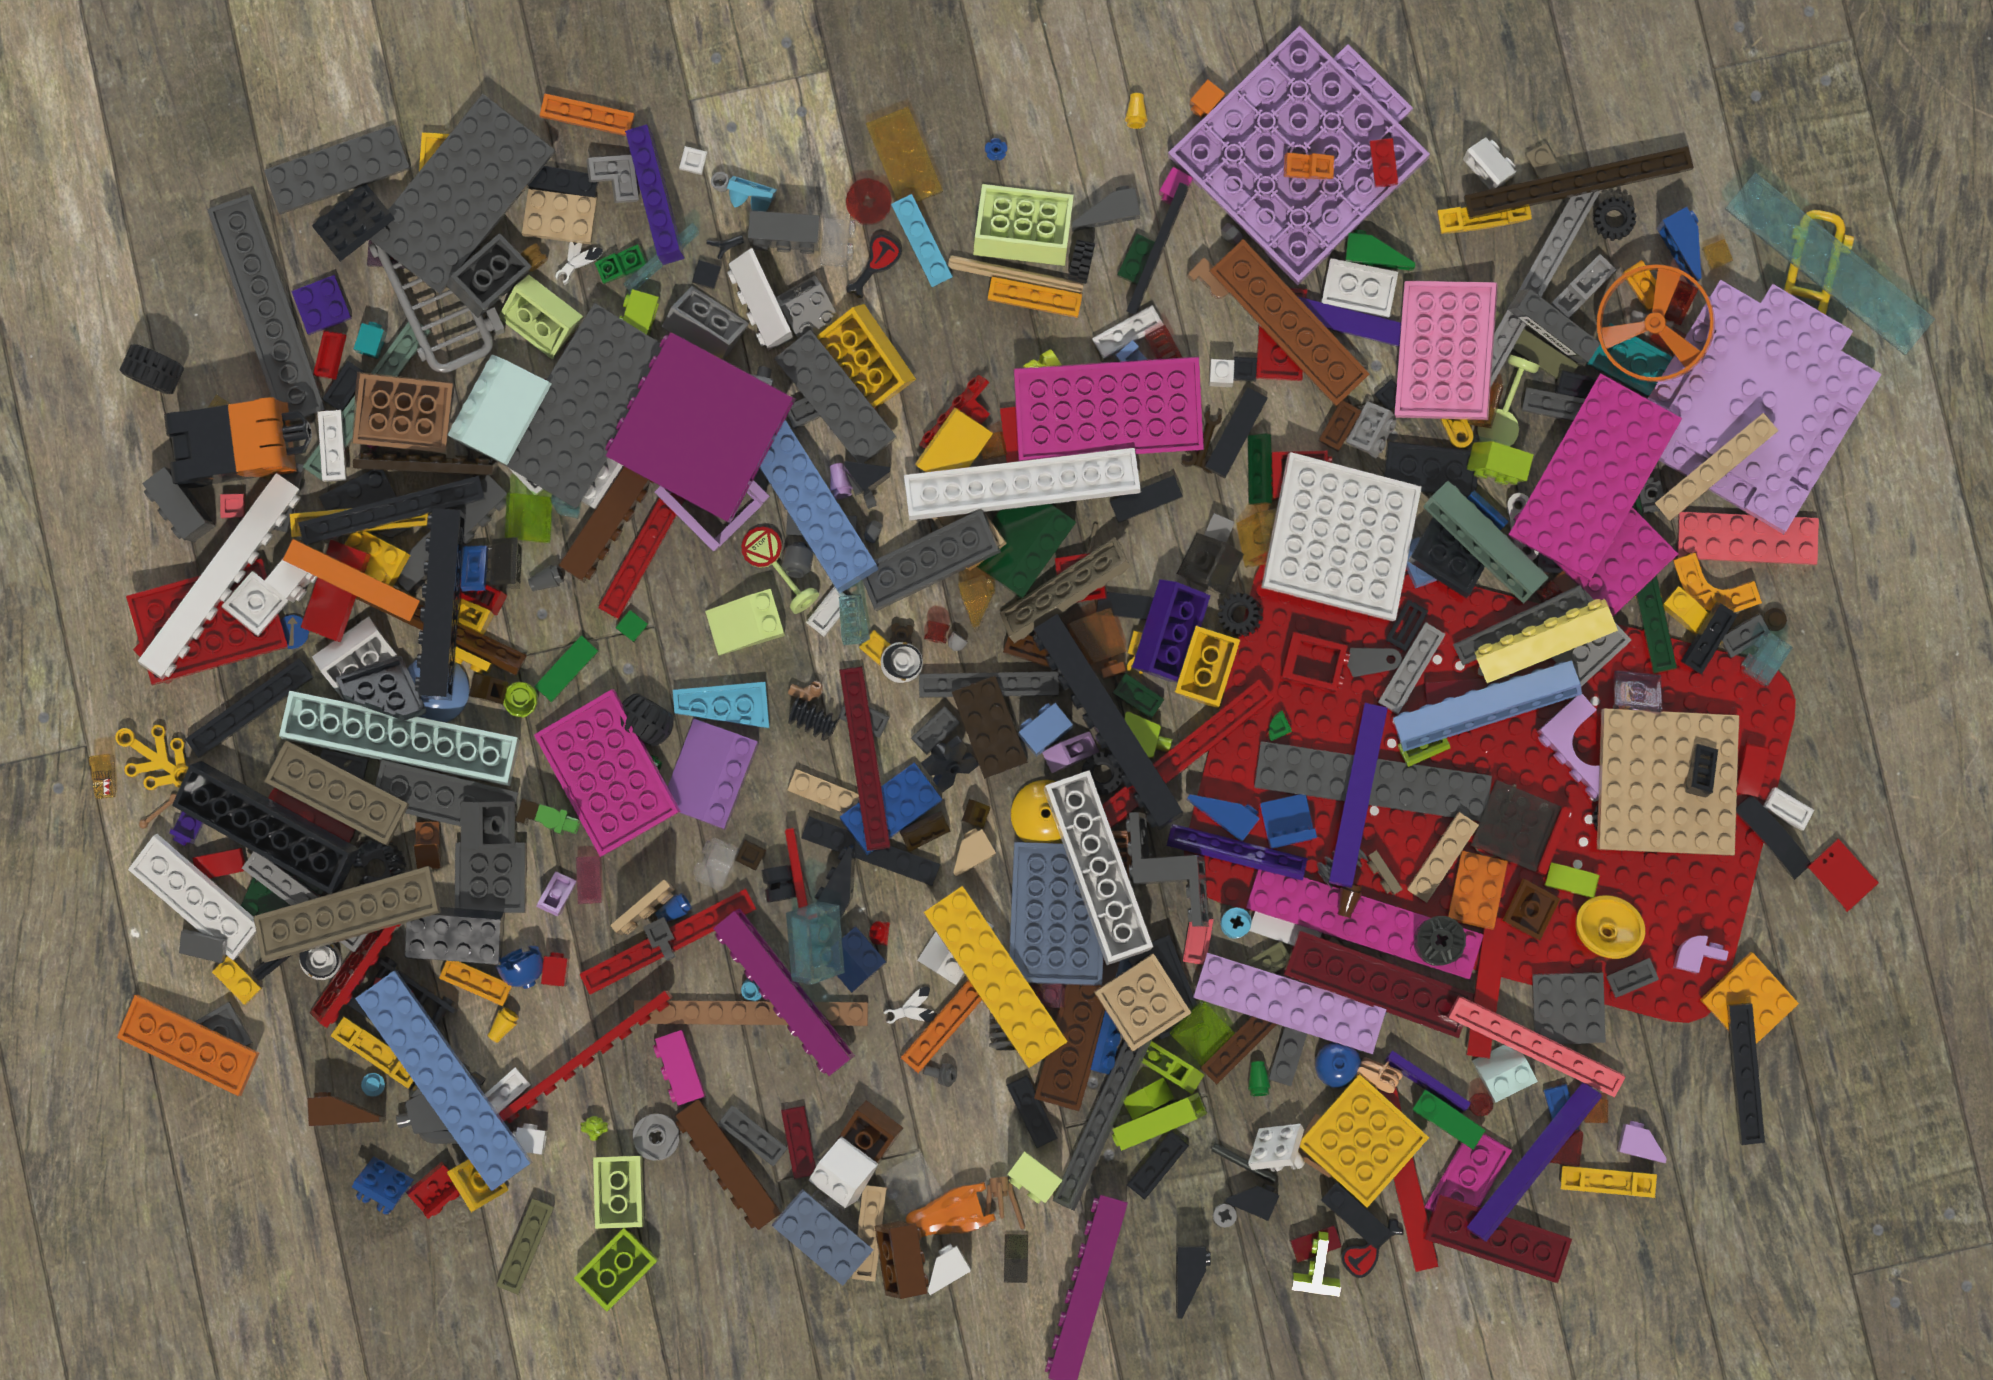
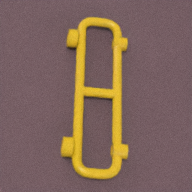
(1822, 296)

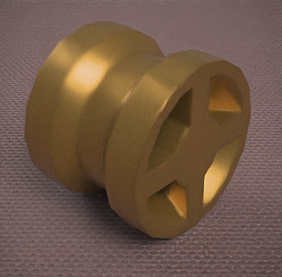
(534, 257)

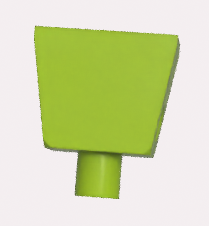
(1147, 734)

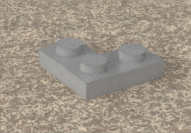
(619, 171)

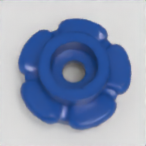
(1002, 149)

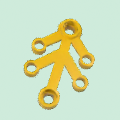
(158, 760)

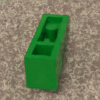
(1372, 252)
(1448, 1119)

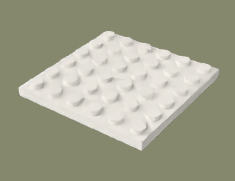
(1341, 537)

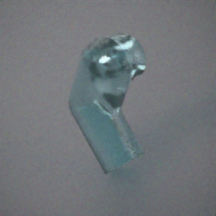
(564, 509)

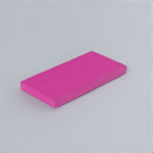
(1471, 1172)

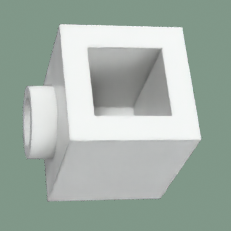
(531, 1139)

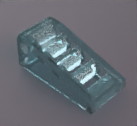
(847, 629)

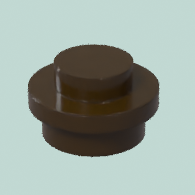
(1775, 619)

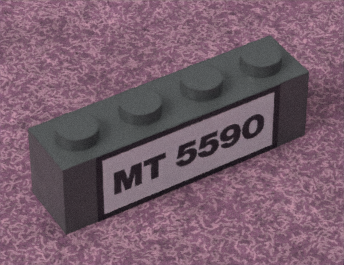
(1553, 326)

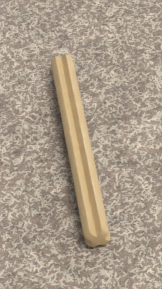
(1013, 274)

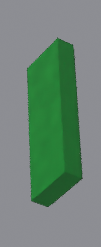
(566, 669)

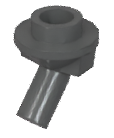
(946, 1075)

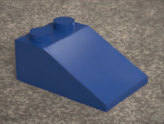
(1682, 240)

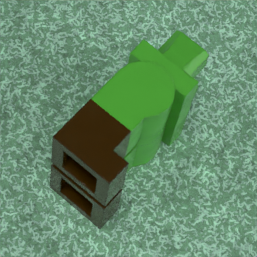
(547, 816)

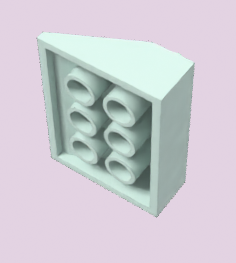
(499, 409)

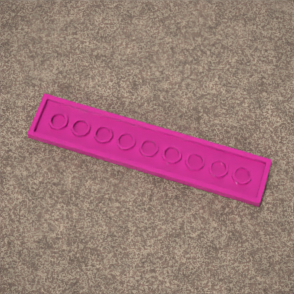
(1371, 924)

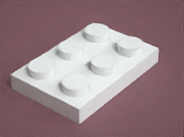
(1360, 288)

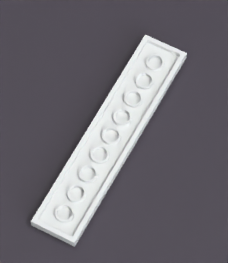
(1022, 484)

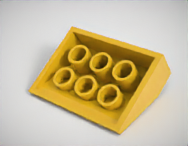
(866, 355)

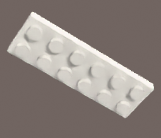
(193, 895)

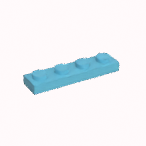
(921, 240)

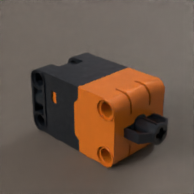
(235, 442)

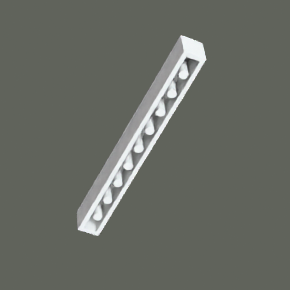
(219, 577)

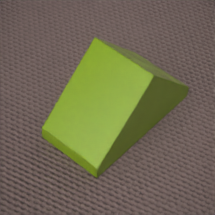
(1148, 1098)

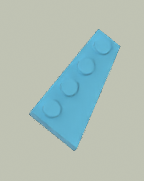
(727, 703)

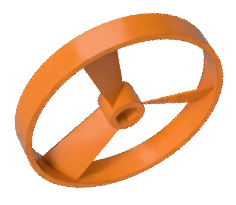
(1655, 322)

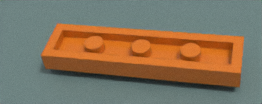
(586, 114)

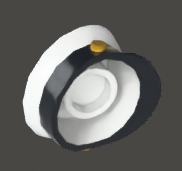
(901, 662)
(321, 962)

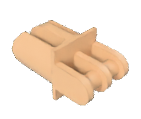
(1379, 1075)

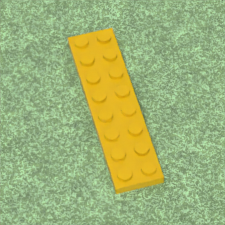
(995, 977)

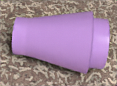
(839, 482)

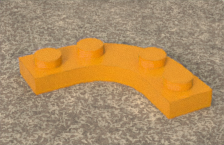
(1696, 586)

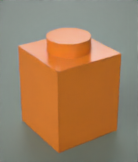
(1206, 99)

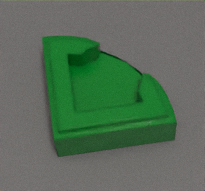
(1278, 726)

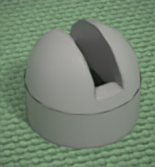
(720, 176)
(956, 641)

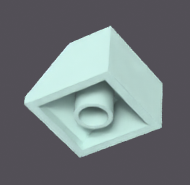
(1504, 1072)

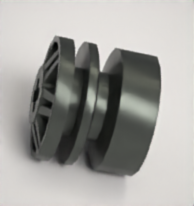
(1437, 954)

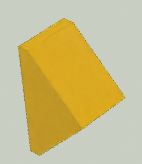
(474, 616)

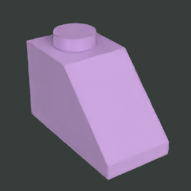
(1070, 752)
(1639, 1143)

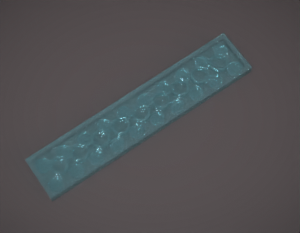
(1830, 264)

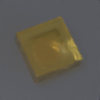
(1717, 254)

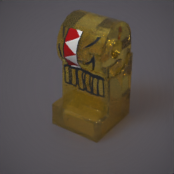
(103, 775)

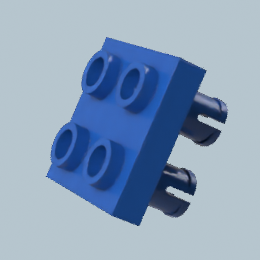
(382, 1184)

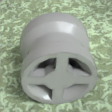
(1224, 1215)

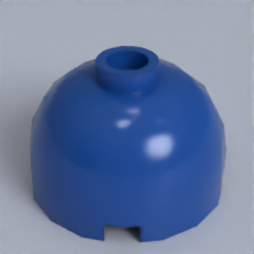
(521, 968)
(1337, 1064)

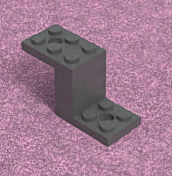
(1168, 869)

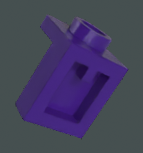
(186, 829)

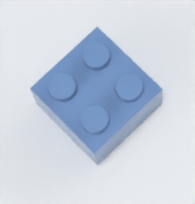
(1045, 729)

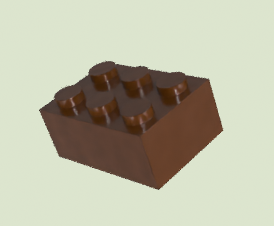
(901, 1259)

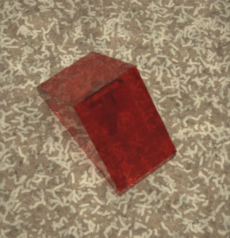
(1680, 302)
(1571, 1151)

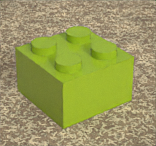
(1499, 462)

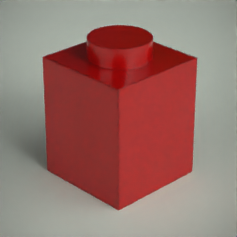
(555, 970)

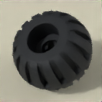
(648, 719)

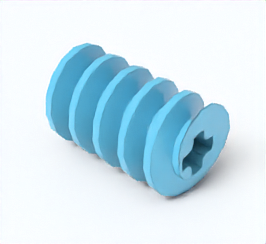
(1244, 919)

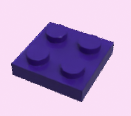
(321, 305)

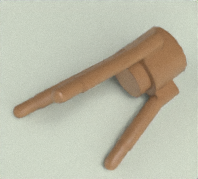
(999, 1187)

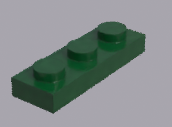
(1259, 469)

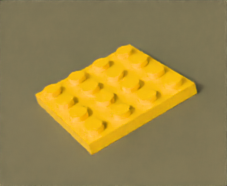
(1363, 1140)

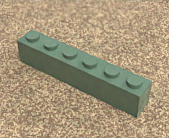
(1485, 541)

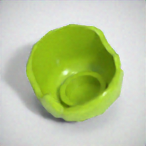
(520, 699)

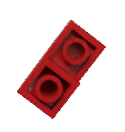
(1752, 769)
(220, 863)

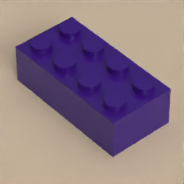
(1170, 629)

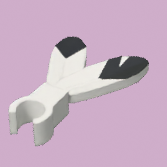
(577, 259)
(910, 1008)

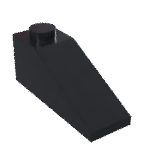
(1355, 1215)

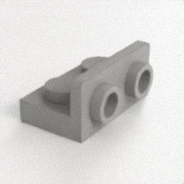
(1372, 429)

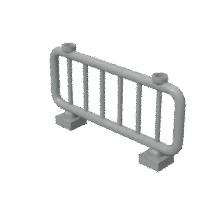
(425, 351)

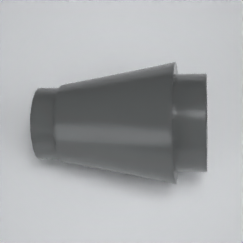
(547, 578)

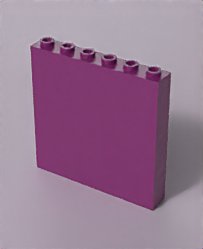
(699, 426)

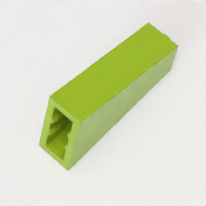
(1159, 1121)

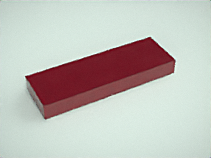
(798, 1141)

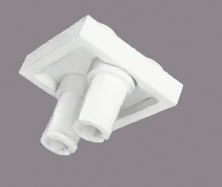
(1277, 1148)

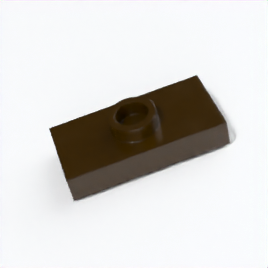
(925, 831)

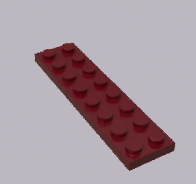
(1374, 982)

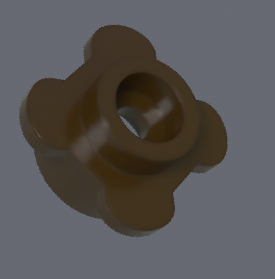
(897, 630)

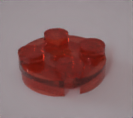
(873, 189)

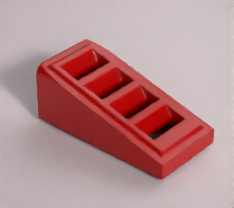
(492, 601)

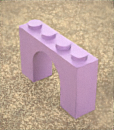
(1559, 734)

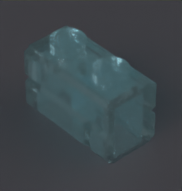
(1766, 659)

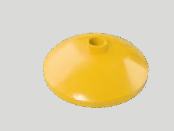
(1027, 816)
(1610, 917)

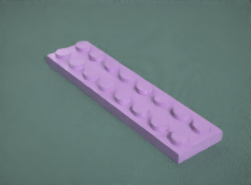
(1289, 1003)

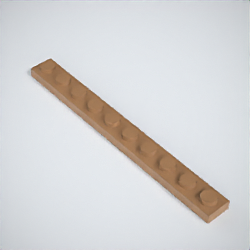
(749, 1013)

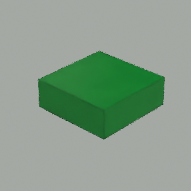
(631, 626)

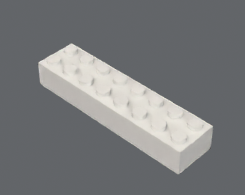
(1098, 867)

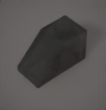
(1016, 1258)

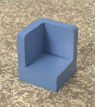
(1130, 353)

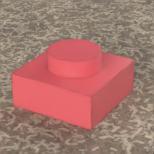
(232, 506)

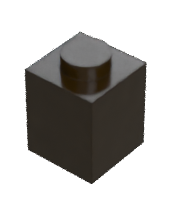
(488, 689)

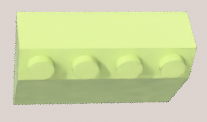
(1023, 224)

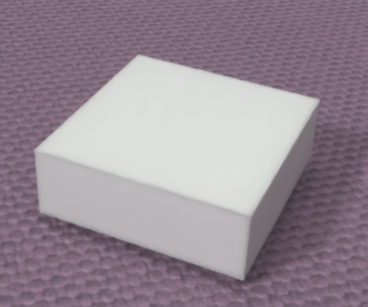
(693, 160)

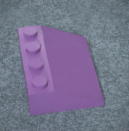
(711, 773)

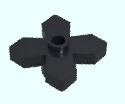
(947, 761)

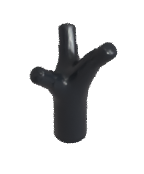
(725, 245)

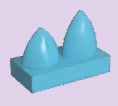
(760, 195)

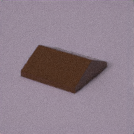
(1531, 909)

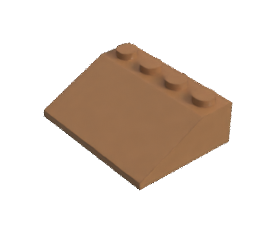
(401, 412)

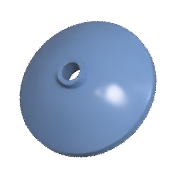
(444, 709)

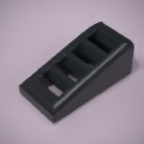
(1705, 785)

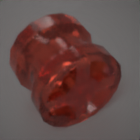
(1549, 591)
(936, 632)
(1478, 1104)

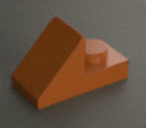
(427, 845)

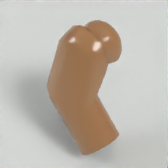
(808, 693)

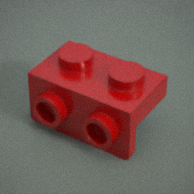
(433, 1191)

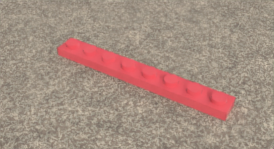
(1536, 1046)

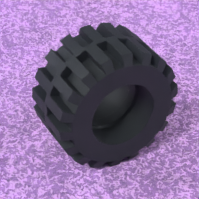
(151, 369)

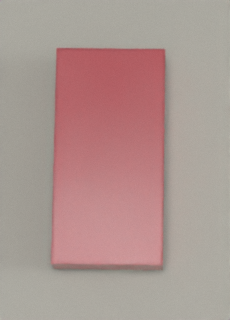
(1197, 943)

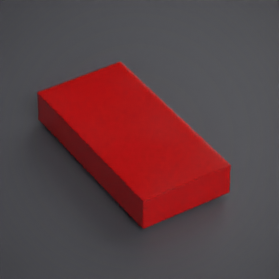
(329, 355)

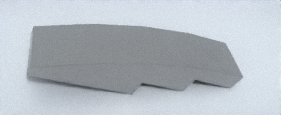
(1583, 286)

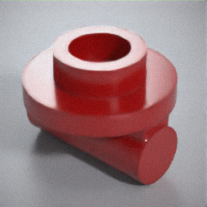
(879, 933)

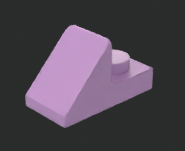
(556, 894)

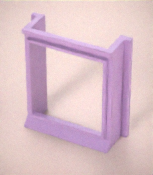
(755, 492)

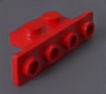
(965, 403)

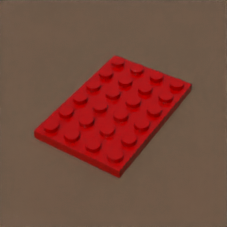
(223, 637)

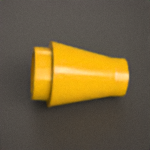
(1136, 112)
(503, 1023)

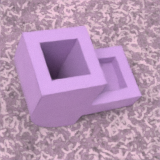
(1692, 951)

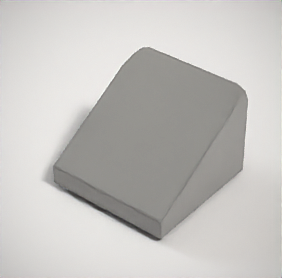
(1219, 528)

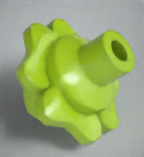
(594, 1127)

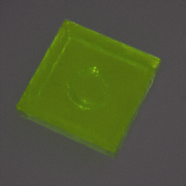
(528, 517)
(1202, 1033)

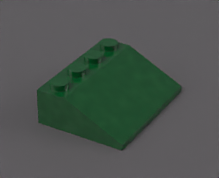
(1031, 541)

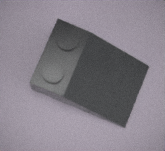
(1190, 1269)

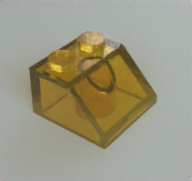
(1255, 537)
(977, 599)

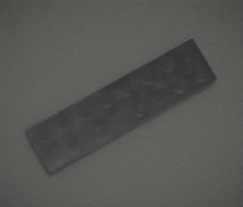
(441, 604)
(265, 827)

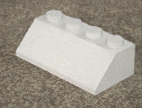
(760, 300)

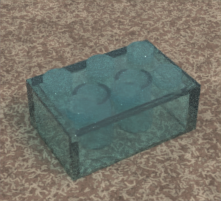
(815, 942)

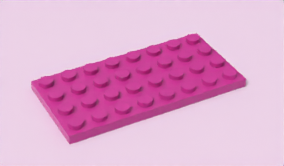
(1108, 408)
(1595, 477)

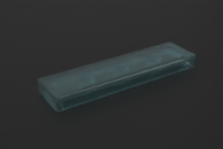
(655, 264)

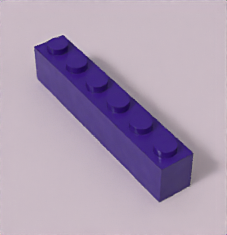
(655, 194)

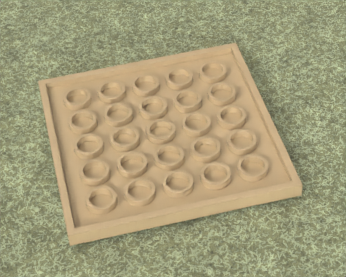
(1645, 781)

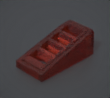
(1168, 339)

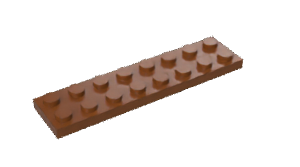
(1289, 322)

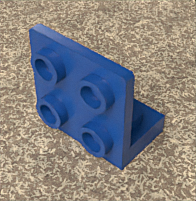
(1287, 821)

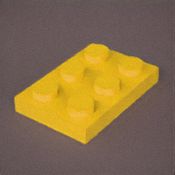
(385, 559)

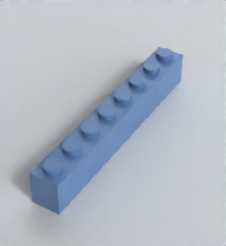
(1487, 705)

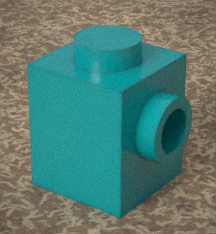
(370, 340)

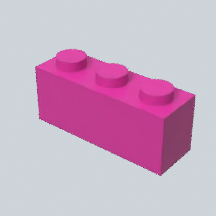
(679, 1068)

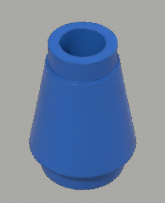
(674, 908)

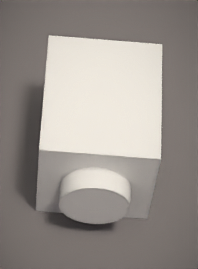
(1221, 373)

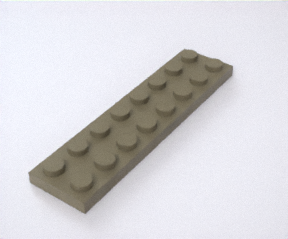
(347, 914)

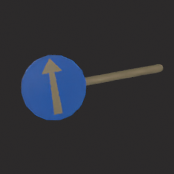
(293, 632)

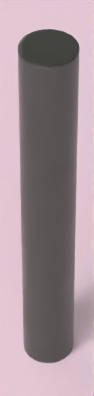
(1241, 1161)

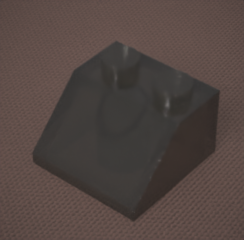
(505, 563)
(1210, 563)

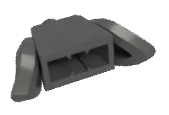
(424, 1120)

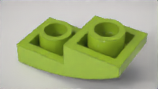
(1572, 880)

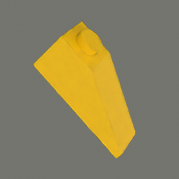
(1685, 610)

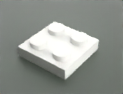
(255, 603)

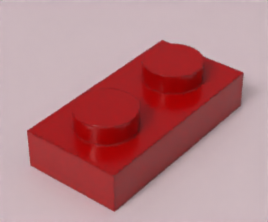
(1383, 162)

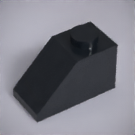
(1255, 1200)

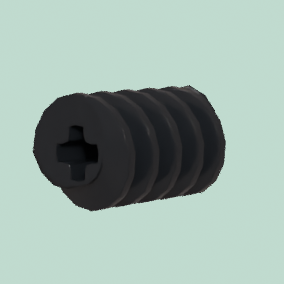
(812, 719)

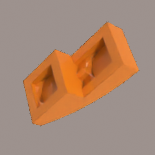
(1308, 166)

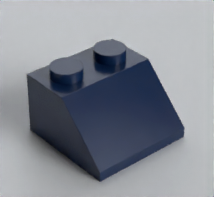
(860, 960)

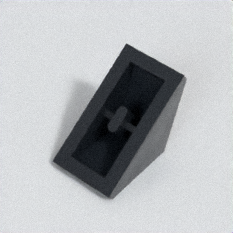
(866, 476)

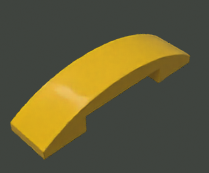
(1457, 220)
(371, 1049)
(1608, 1181)

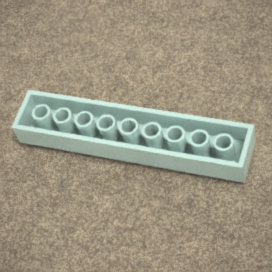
(408, 742)

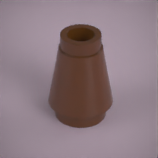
(1348, 900)

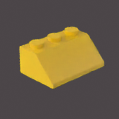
(1207, 667)

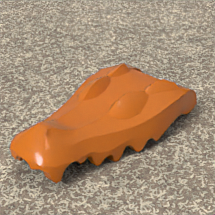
(952, 1213)

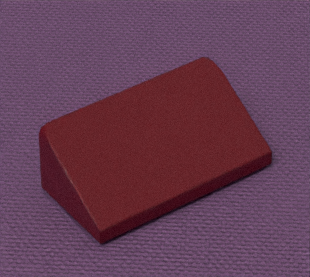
(1303, 1245)

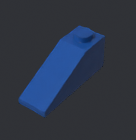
(1231, 816)

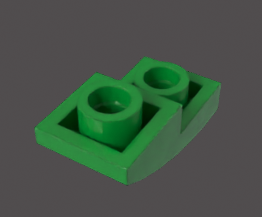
(621, 264)

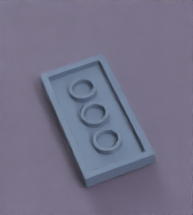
(822, 1237)

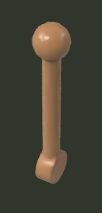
(144, 823)

